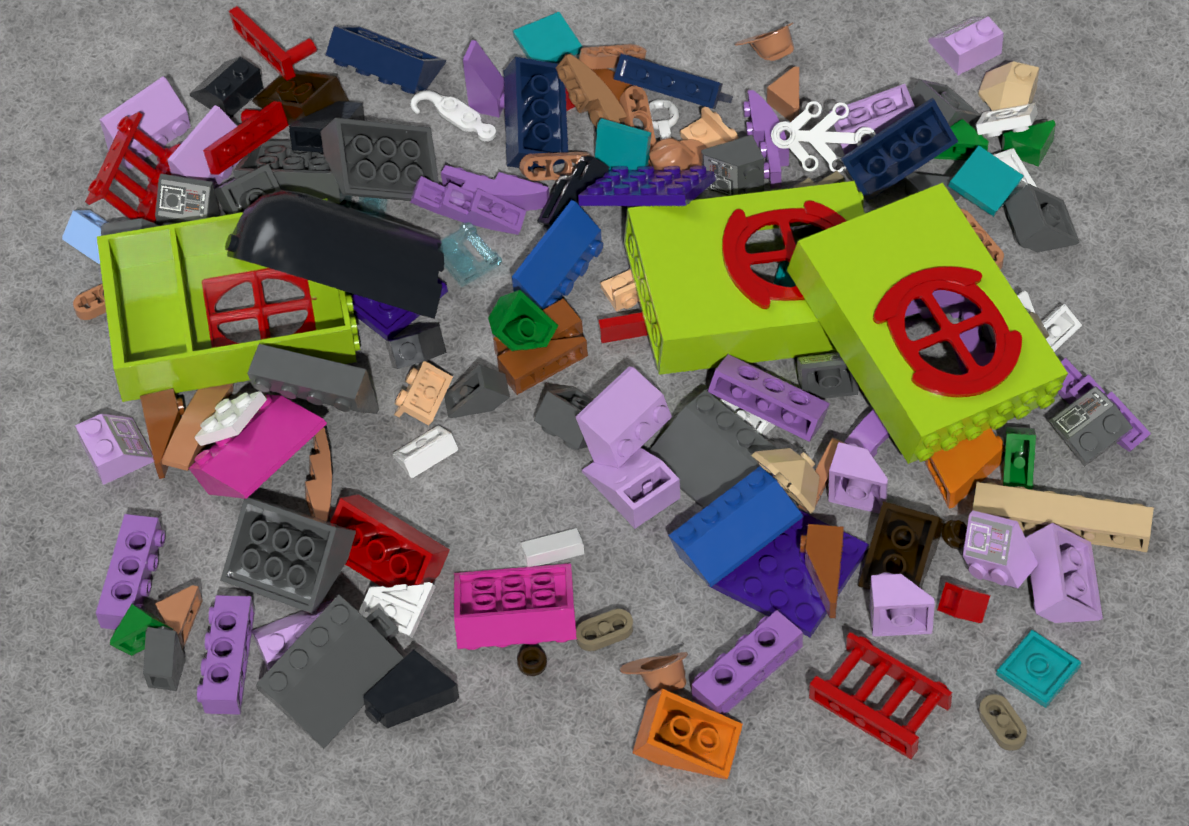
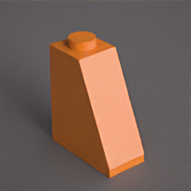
(965, 465)

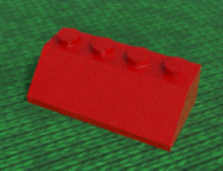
(387, 547)

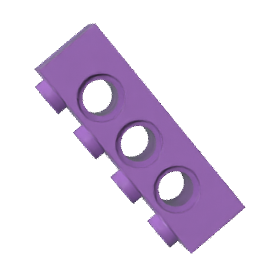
(768, 397)
(134, 533)
(227, 695)
(721, 698)

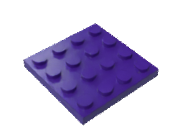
(647, 187)
(780, 580)

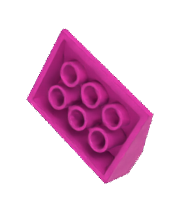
(268, 441)
(514, 606)

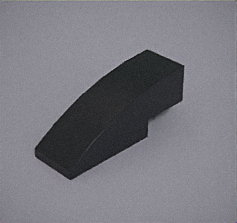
(570, 186)

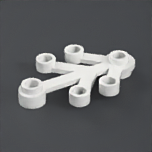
(817, 136)

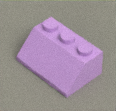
(874, 112)
(162, 118)
(189, 157)
(622, 418)
(1065, 576)
(280, 635)

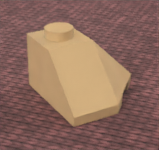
(1009, 85)
(793, 473)

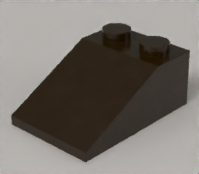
(302, 94)
(902, 544)

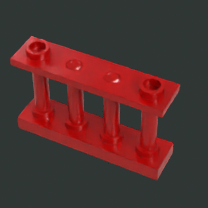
(109, 170)
(878, 722)

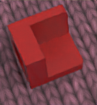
(963, 602)

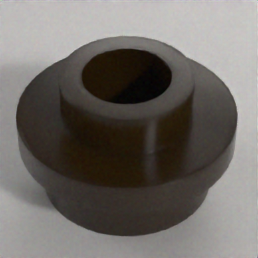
(954, 533)
(530, 654)

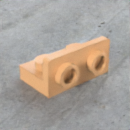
(709, 130)
(621, 291)
(424, 392)

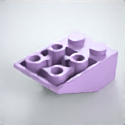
(638, 487)

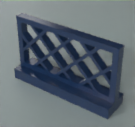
(670, 82)

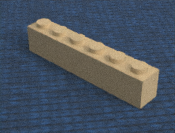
(1095, 520)

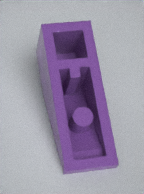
(483, 82)

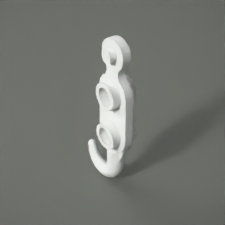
(456, 113)

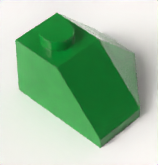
(521, 323)

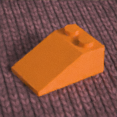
(687, 736)

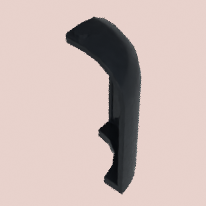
(341, 249)

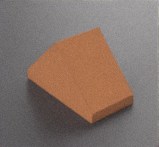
(784, 94)
(181, 611)

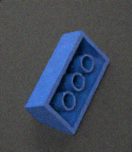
(559, 257)
(735, 526)

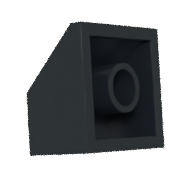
(230, 86)

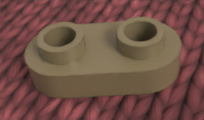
(603, 629)
(1005, 723)

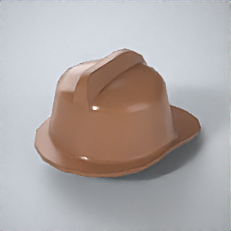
(772, 44)
(676, 153)
(659, 671)

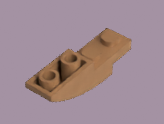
(589, 91)

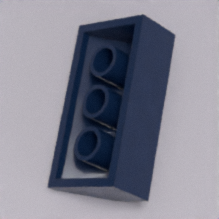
(383, 58)
(534, 111)
(899, 150)

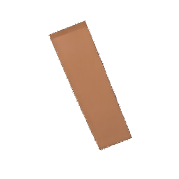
(183, 446)
(319, 489)

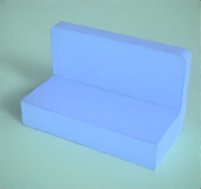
(83, 232)

